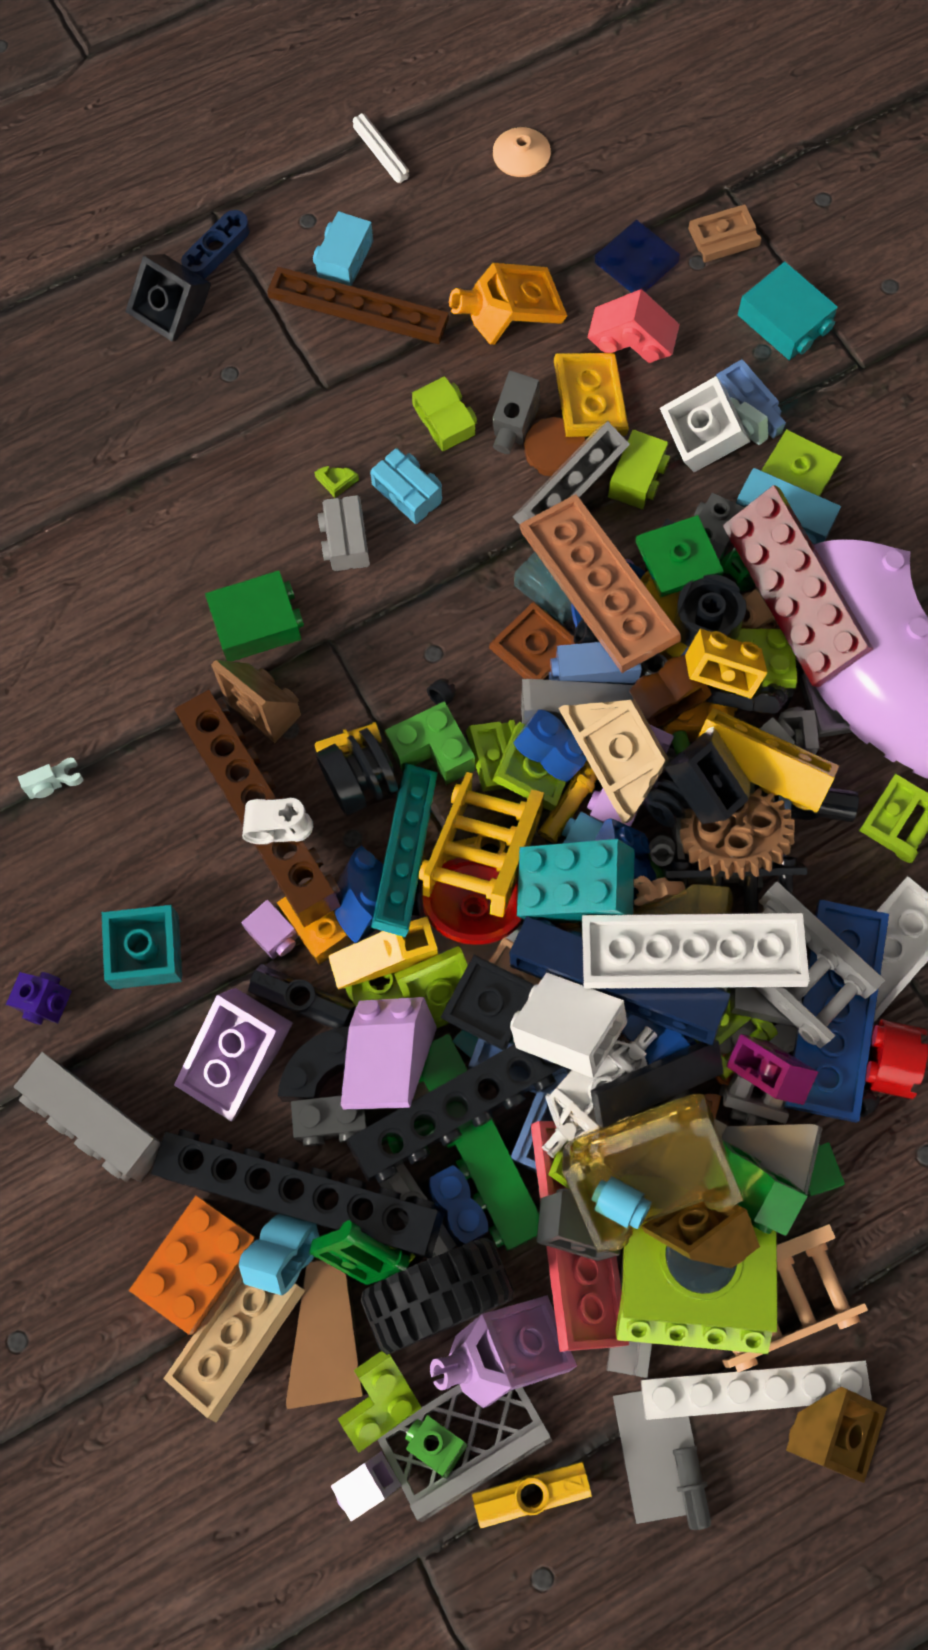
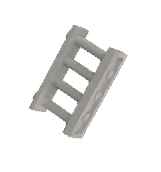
(831, 955)

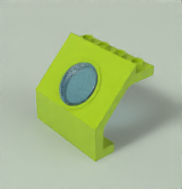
(696, 1302)

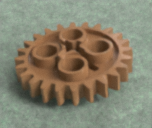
(743, 842)

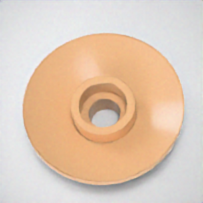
(521, 152)

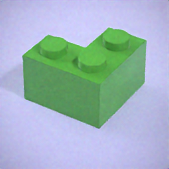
(432, 736)

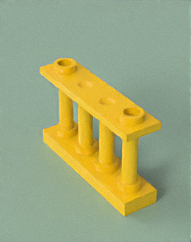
(507, 864)

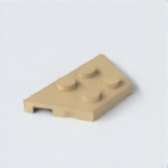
(618, 750)

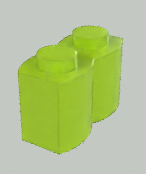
(444, 413)

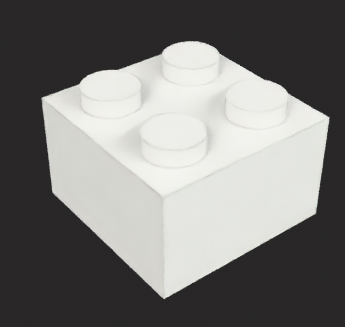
(704, 424)

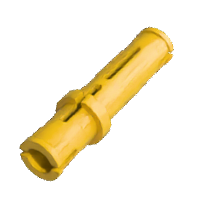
(568, 804)

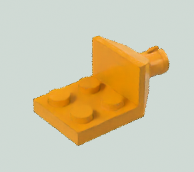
(509, 295)

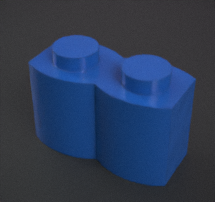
(551, 744)
(462, 1215)

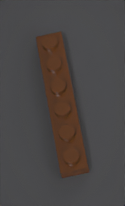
(358, 305)

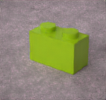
(638, 469)

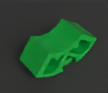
(767, 1196)

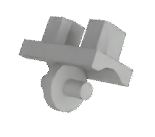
(750, 1107)

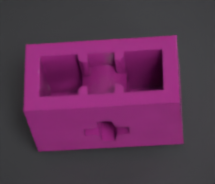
(772, 1069)

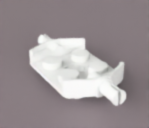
(572, 1100)

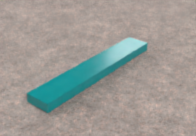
(404, 851)

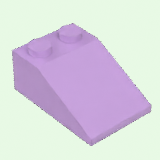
(232, 1052)
(386, 1052)

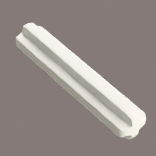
(380, 148)

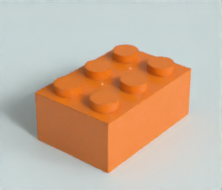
(193, 1265)

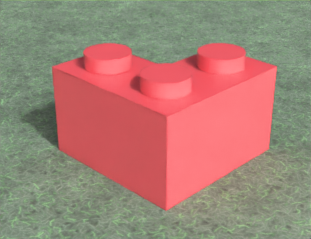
(634, 323)

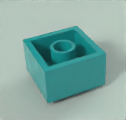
(141, 947)

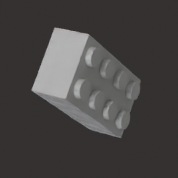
(84, 1113)

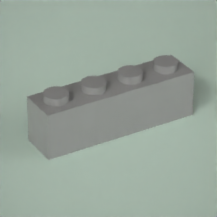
(577, 471)

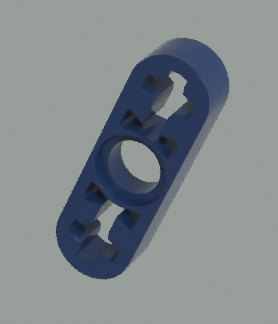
(218, 232)

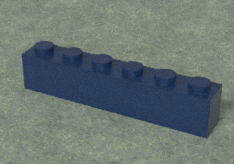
(688, 1011)

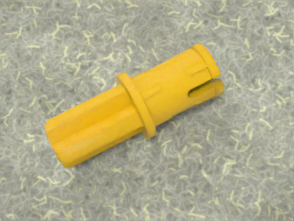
(341, 739)

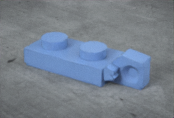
(747, 387)

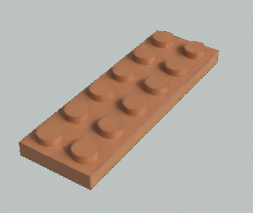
(600, 583)

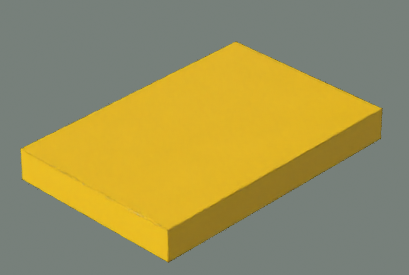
(590, 393)

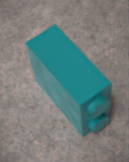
(787, 311)

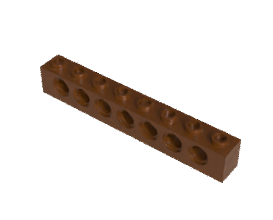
(198, 718)

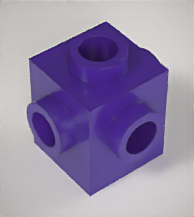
(39, 997)

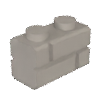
(345, 533)

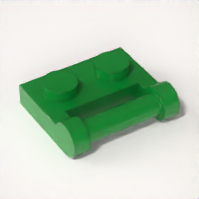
(359, 1254)

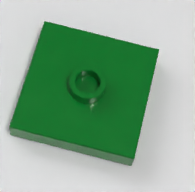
(678, 555)

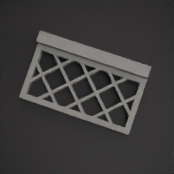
(479, 1469)

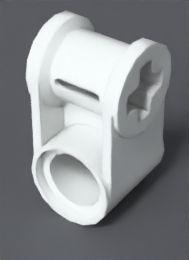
(273, 821)

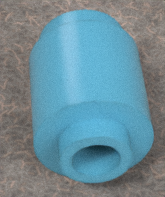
(621, 1203)

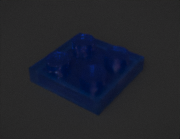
(637, 258)

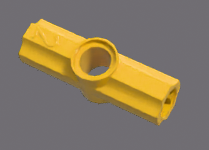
(505, 1501)

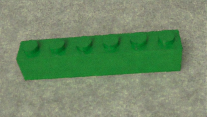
(484, 1158)

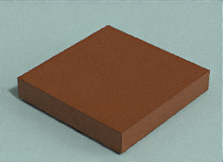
(531, 642)

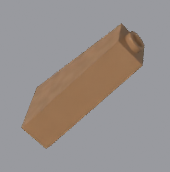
(324, 1341)

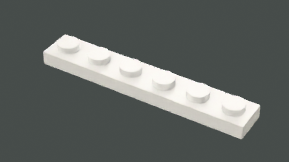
(750, 1389)

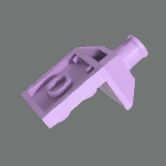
(504, 1352)

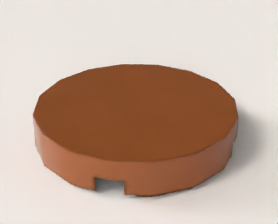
(548, 446)

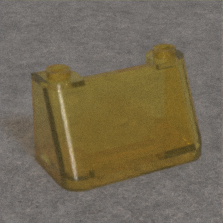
(663, 1152)

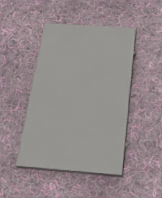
(650, 1458)

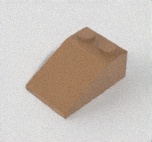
(257, 697)

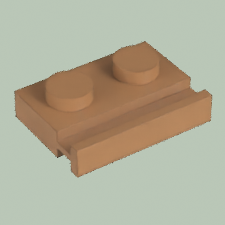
(724, 233)

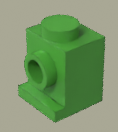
(449, 1449)

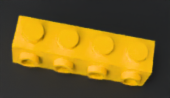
(775, 762)

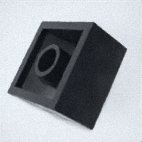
(167, 295)

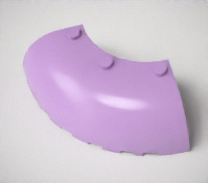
(888, 687)

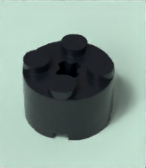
(710, 605)

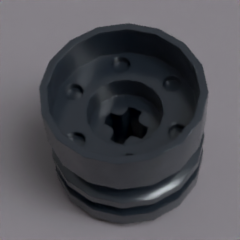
(357, 771)

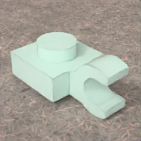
(753, 420)
(46, 779)

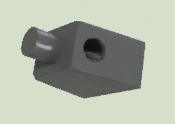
(515, 411)

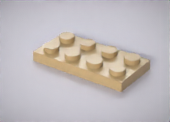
(229, 1344)

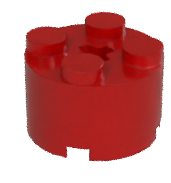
(896, 1058)

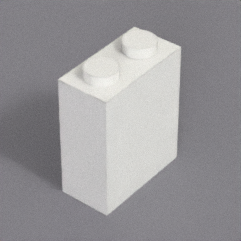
(569, 1024)

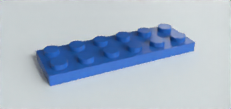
(844, 1059)

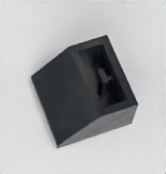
(710, 778)

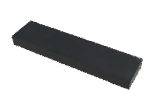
(656, 1082)

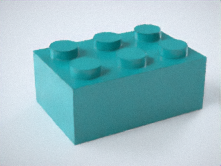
(575, 880)

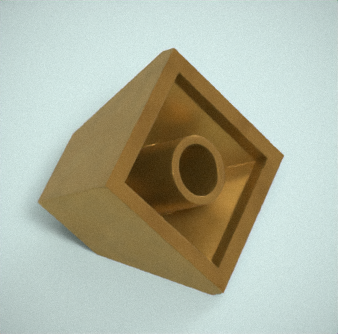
(706, 1234)
(838, 1433)

